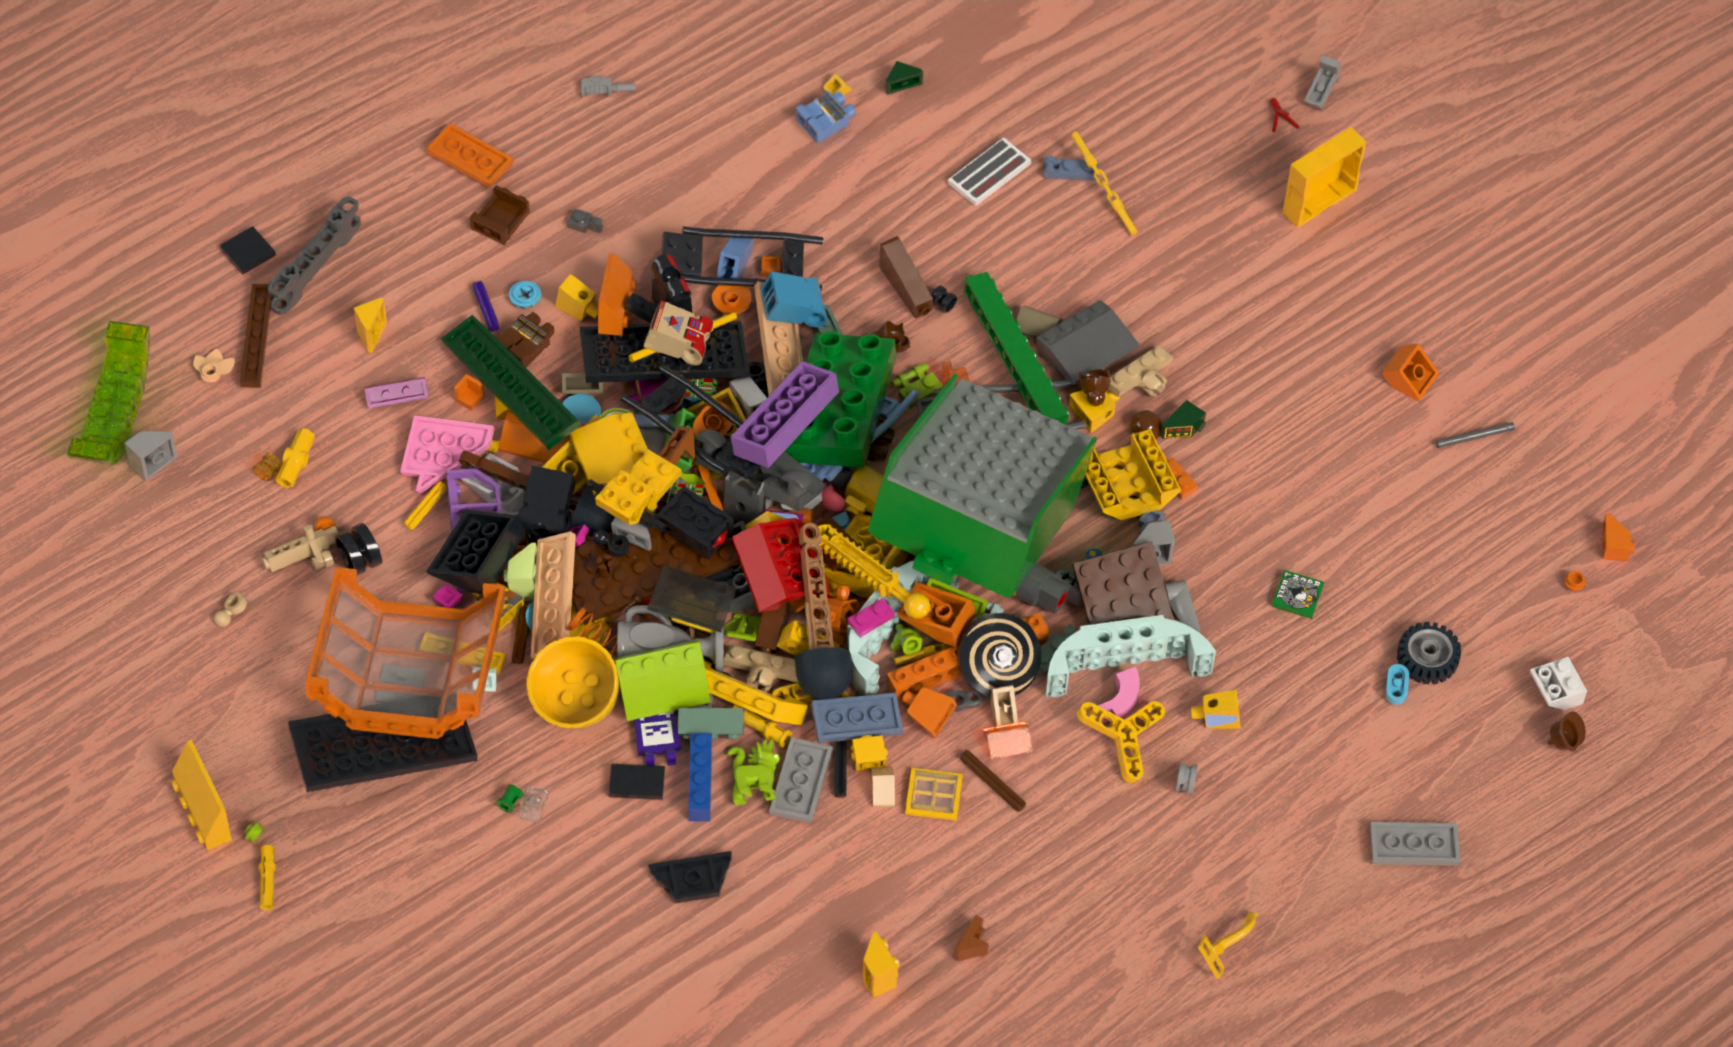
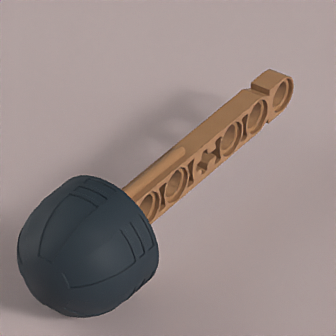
(823, 669)

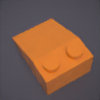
(947, 615)

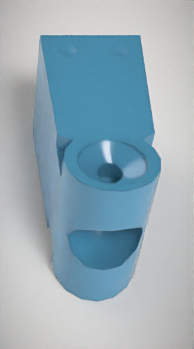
(793, 300)

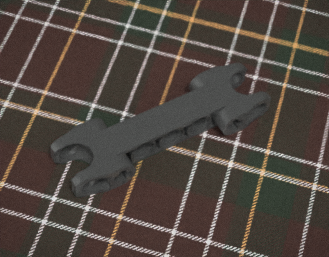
(295, 276)

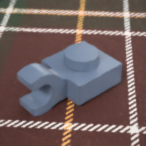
(1147, 518)

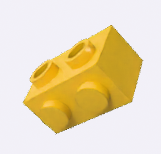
(795, 638)

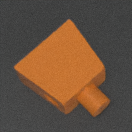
(929, 709)

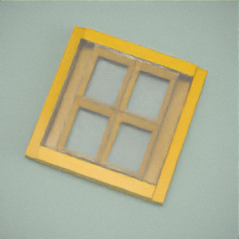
(934, 794)

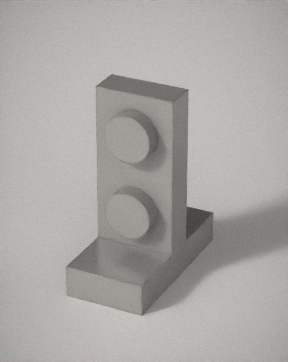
(1323, 83)

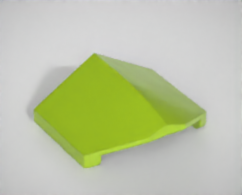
(743, 627)

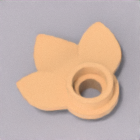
(213, 364)

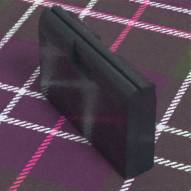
(637, 781)

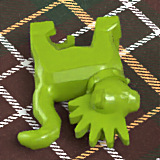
(757, 775)

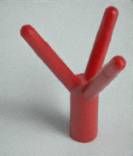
(1278, 112)

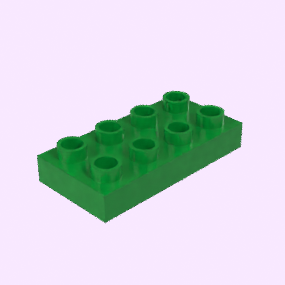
(847, 424)

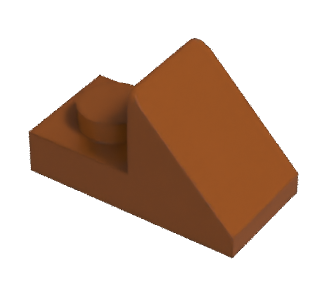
(679, 445)
(970, 944)

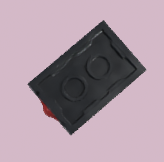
(696, 522)

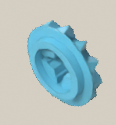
(526, 287)

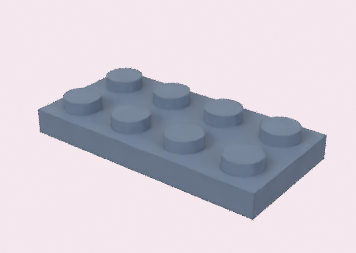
(856, 716)

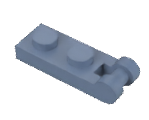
(1068, 169)

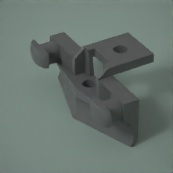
(783, 482)

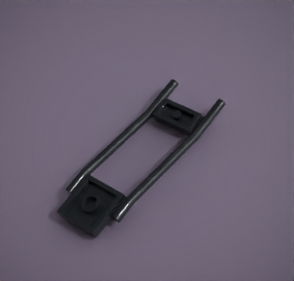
(688, 248)
(670, 392)

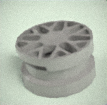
(1186, 778)

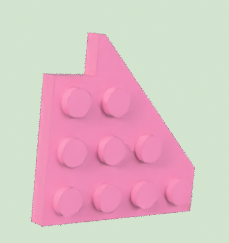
(437, 445)

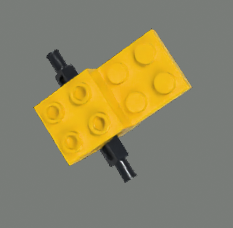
(636, 493)

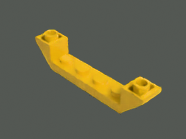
(754, 699)

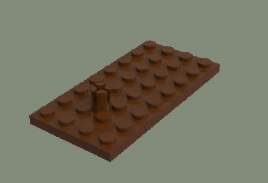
(610, 583)

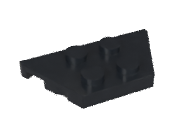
(692, 877)

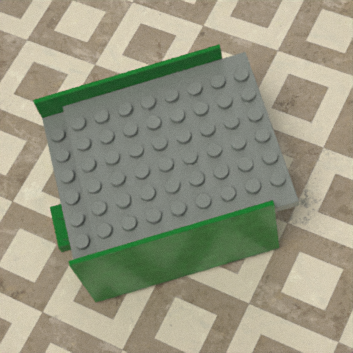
(980, 487)

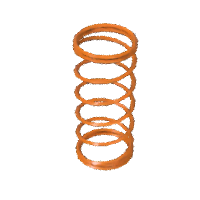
(572, 626)

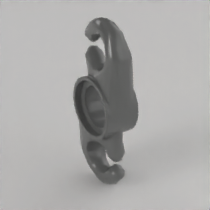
(967, 702)

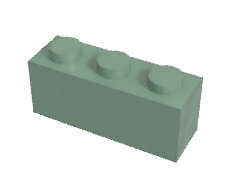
(718, 721)

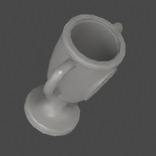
(645, 636)

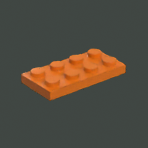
(470, 155)

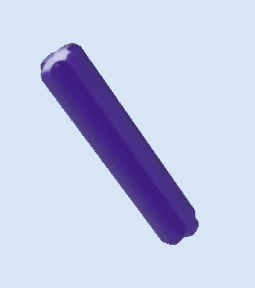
(486, 306)

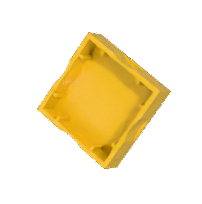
(1324, 177)

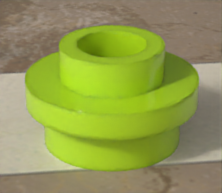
(253, 831)

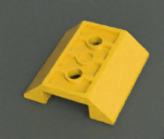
(1143, 475)

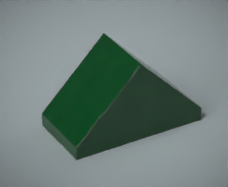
(903, 77)

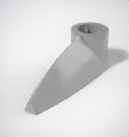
(1181, 603)

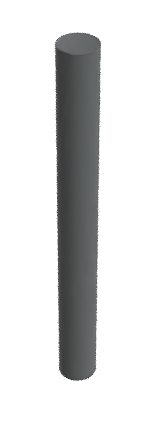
(1475, 435)

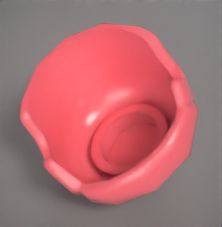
(831, 499)

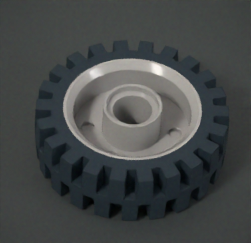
(1431, 639)

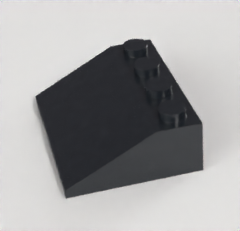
(477, 549)

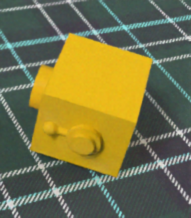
(868, 752)

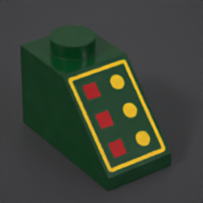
(1184, 422)

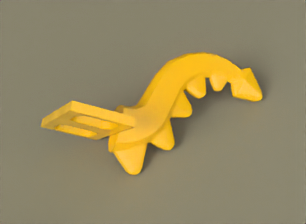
(1212, 951)

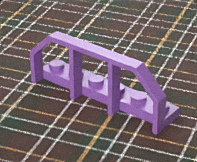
(453, 490)

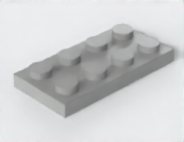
(801, 780)
(1414, 843)

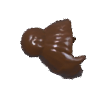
(896, 332)
(1095, 385)

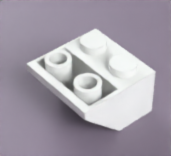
(1559, 684)

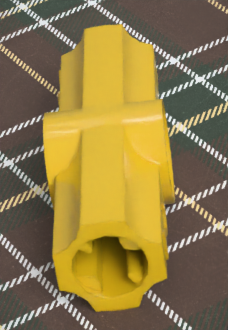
(295, 458)

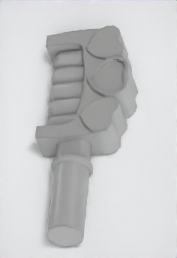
(603, 85)

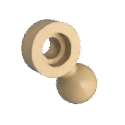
(234, 605)

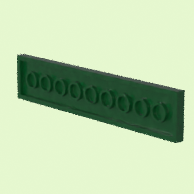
(511, 382)

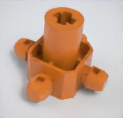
(840, 610)

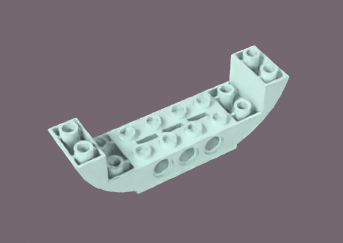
(1126, 643)
(864, 671)

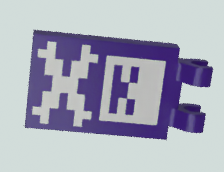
(658, 735)

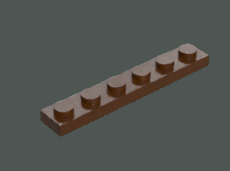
(256, 336)

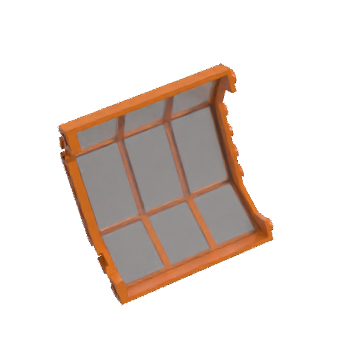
(402, 662)

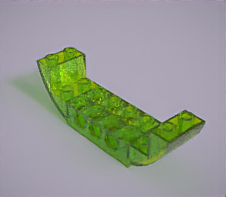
(115, 396)

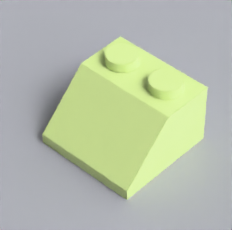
(522, 572)

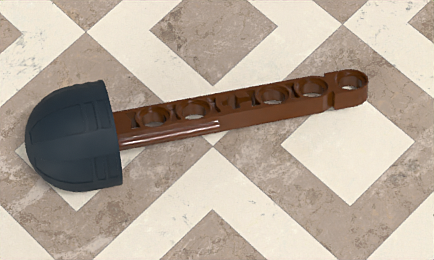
(584, 507)

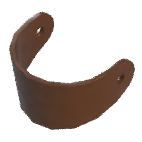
(666, 410)

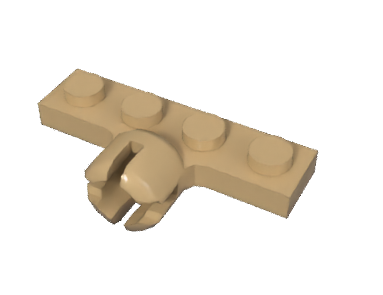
(1143, 373)
(762, 666)

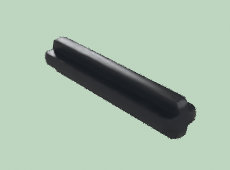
(840, 769)

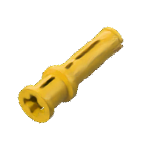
(768, 729)

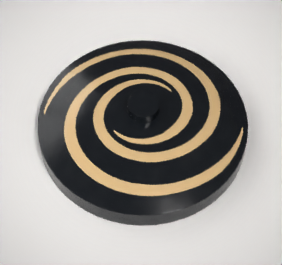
(999, 653)

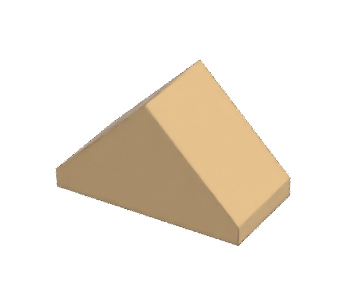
(1003, 706)
(883, 787)

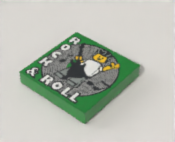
(1298, 594)

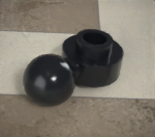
(602, 537)

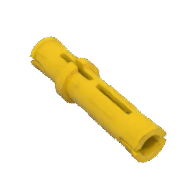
(267, 868)

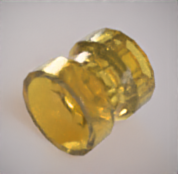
(267, 466)

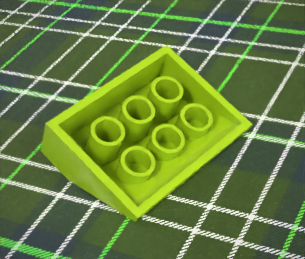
(662, 680)

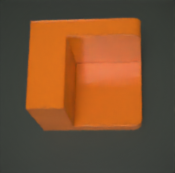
(468, 392)

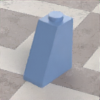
(735, 257)

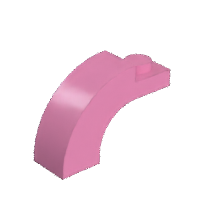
(1123, 704)

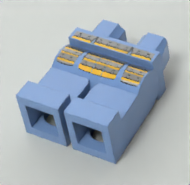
(825, 116)

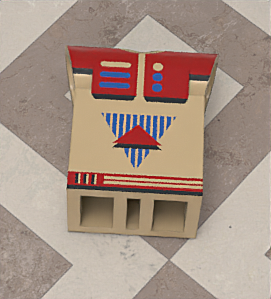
(678, 333)

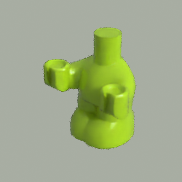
(908, 639)

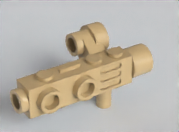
(312, 544)

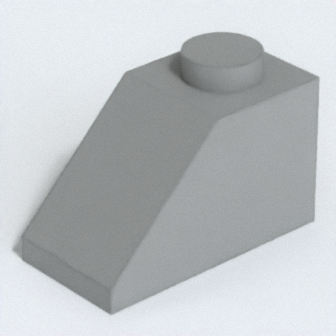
(636, 533)

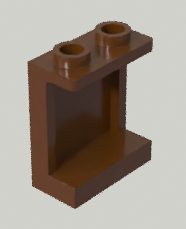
(500, 215)

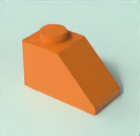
(1616, 540)

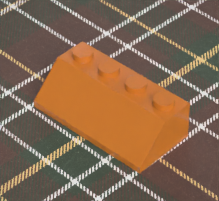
(615, 292)
(521, 442)

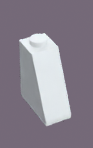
(747, 395)

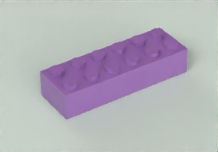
(784, 414)

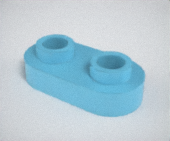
(1397, 686)

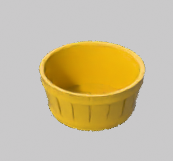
(573, 683)

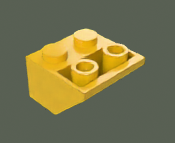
(879, 967)

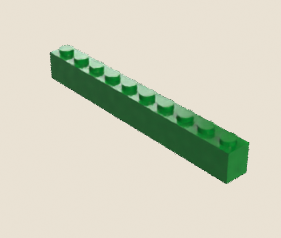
(1014, 347)

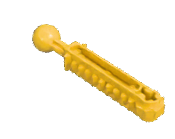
(876, 575)

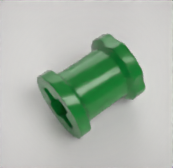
(509, 798)

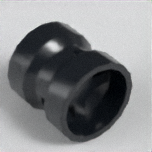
(944, 299)

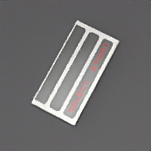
(989, 171)

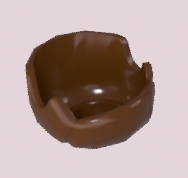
(1144, 421)

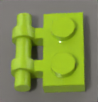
(924, 385)

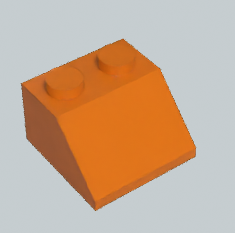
(1410, 371)

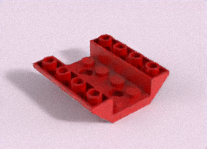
(771, 564)

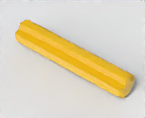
(425, 505)

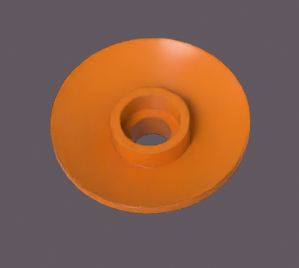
(731, 299)

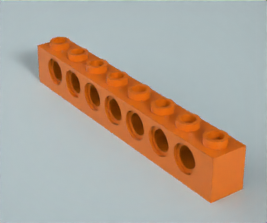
(943, 666)

